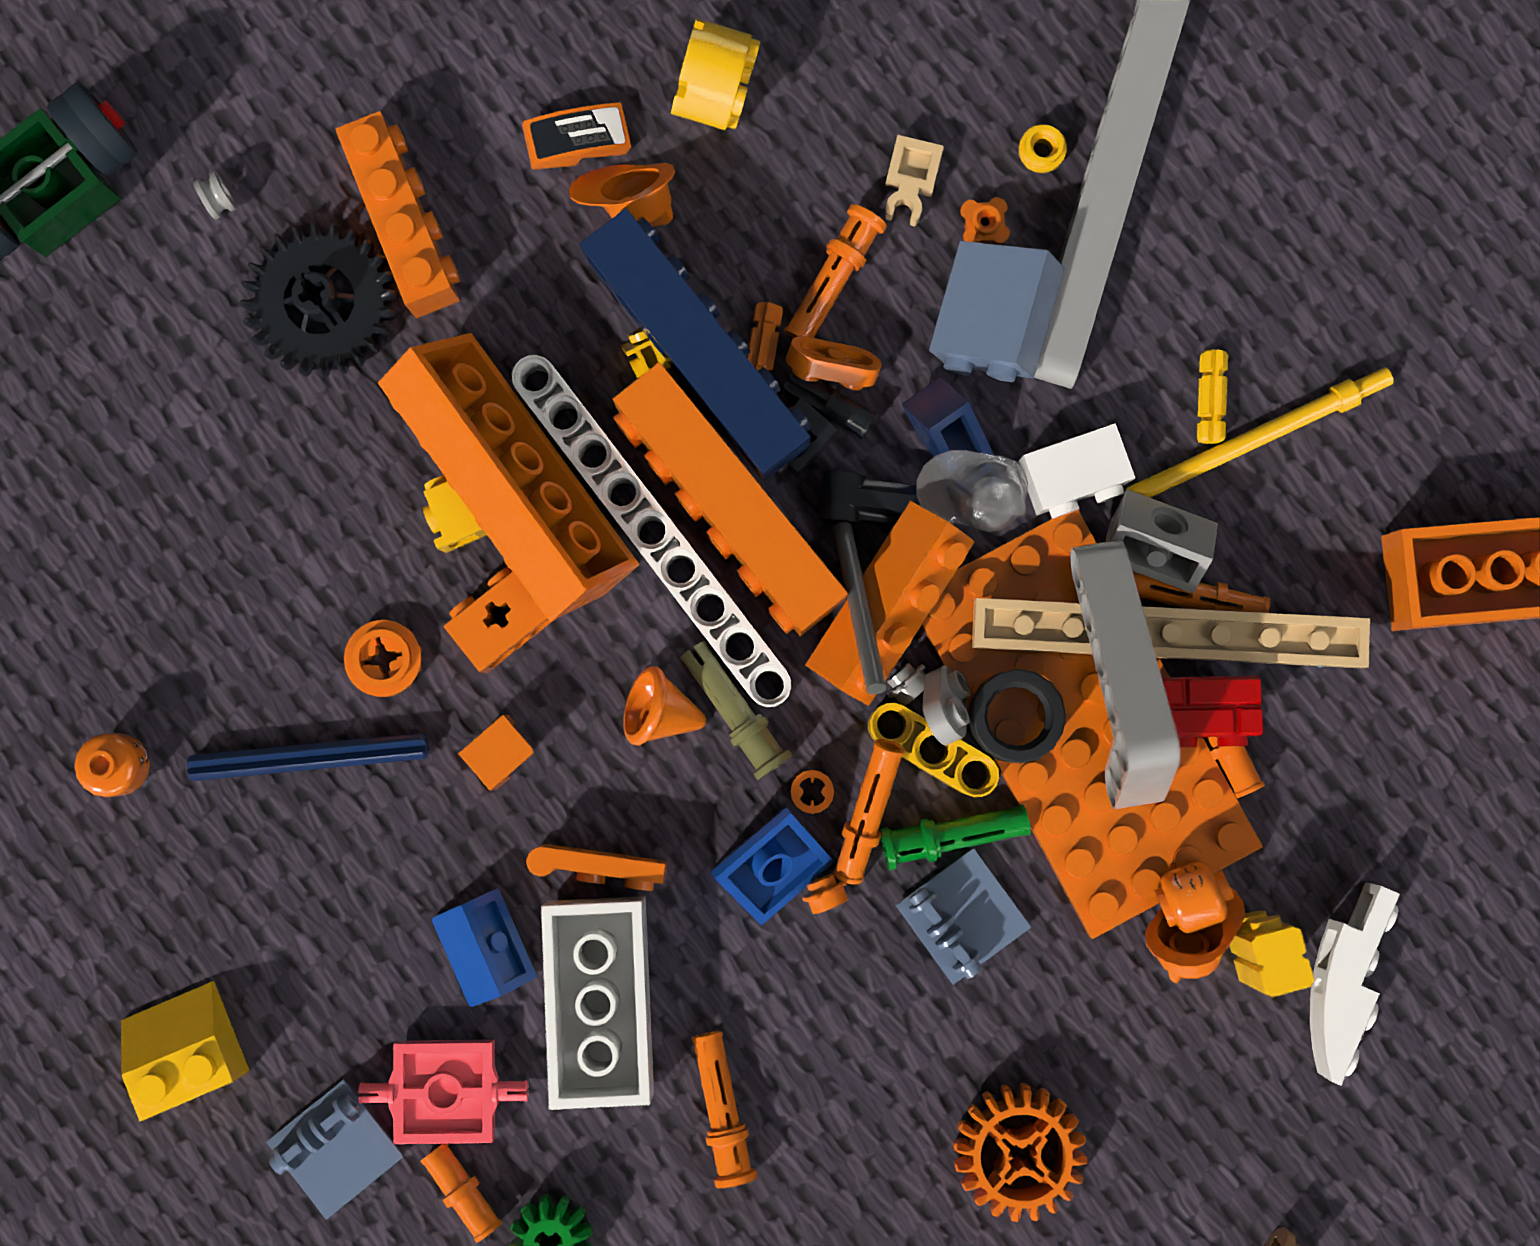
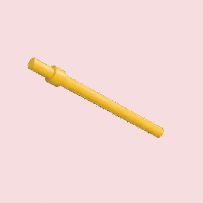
(1340, 397)

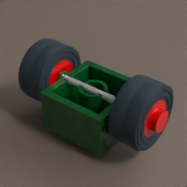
(51, 170)

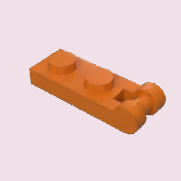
(595, 865)

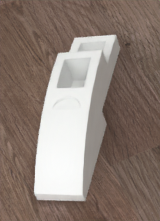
(1337, 1000)

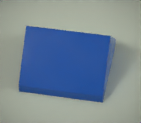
(772, 865)

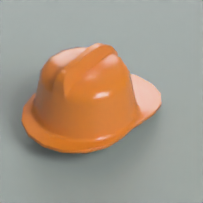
(634, 187)
(1193, 953)

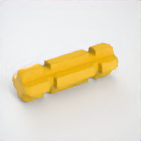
(1212, 396)

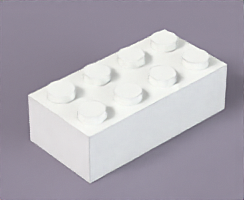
(597, 1002)

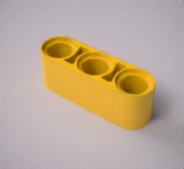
(955, 758)

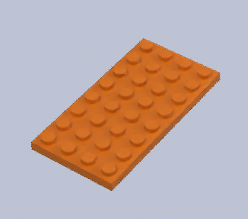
(1100, 854)

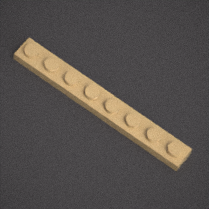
(1181, 633)

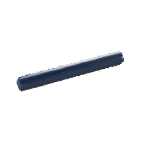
(308, 756)

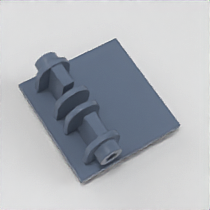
(963, 916)
(334, 1149)

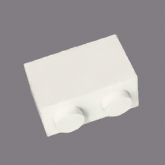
(1077, 470)

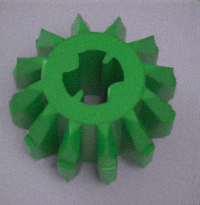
(548, 1221)

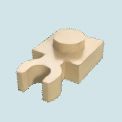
(912, 173)

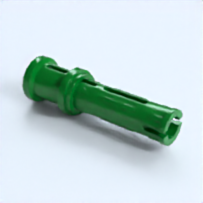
(932, 838)

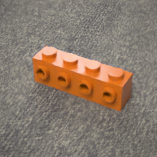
(397, 214)
(900, 591)

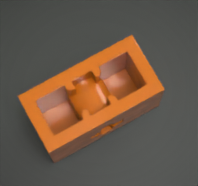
(491, 644)

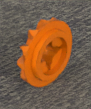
(364, 646)

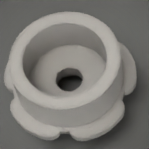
(906, 683)

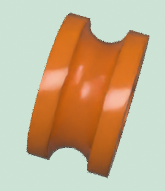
(827, 791)

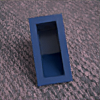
(945, 420)

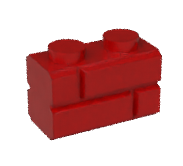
(1215, 708)

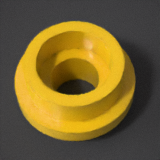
(1047, 135)

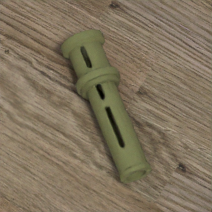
(748, 730)

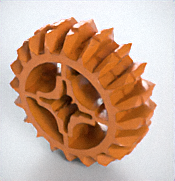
(1050, 1181)

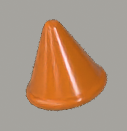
(658, 709)

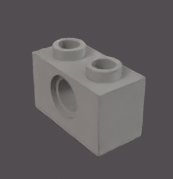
(1163, 540)

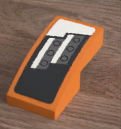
(575, 134)

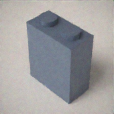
(996, 310)

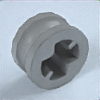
(214, 195)

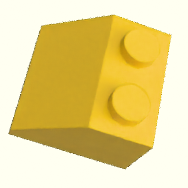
(179, 1051)

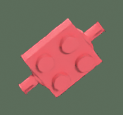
(443, 1091)

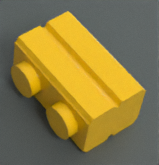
(1271, 955)

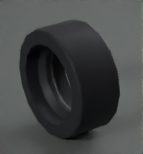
(1052, 705)

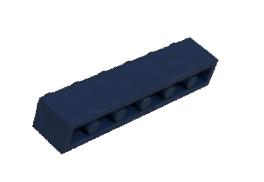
(695, 344)

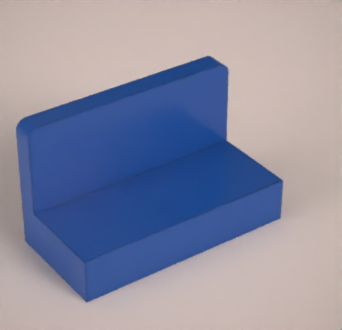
(484, 948)

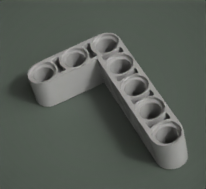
(1144, 734)

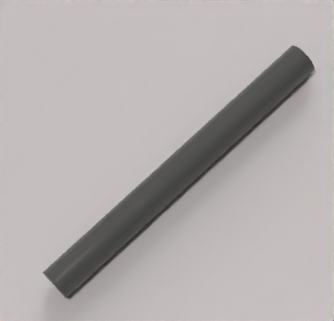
(859, 609)

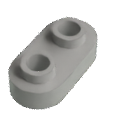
(946, 704)

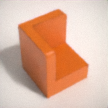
(497, 752)

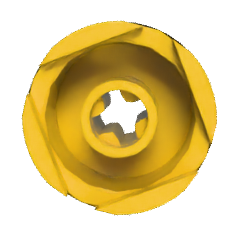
(711, 75)

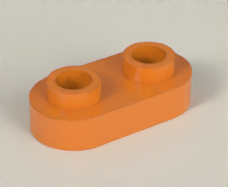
(833, 361)

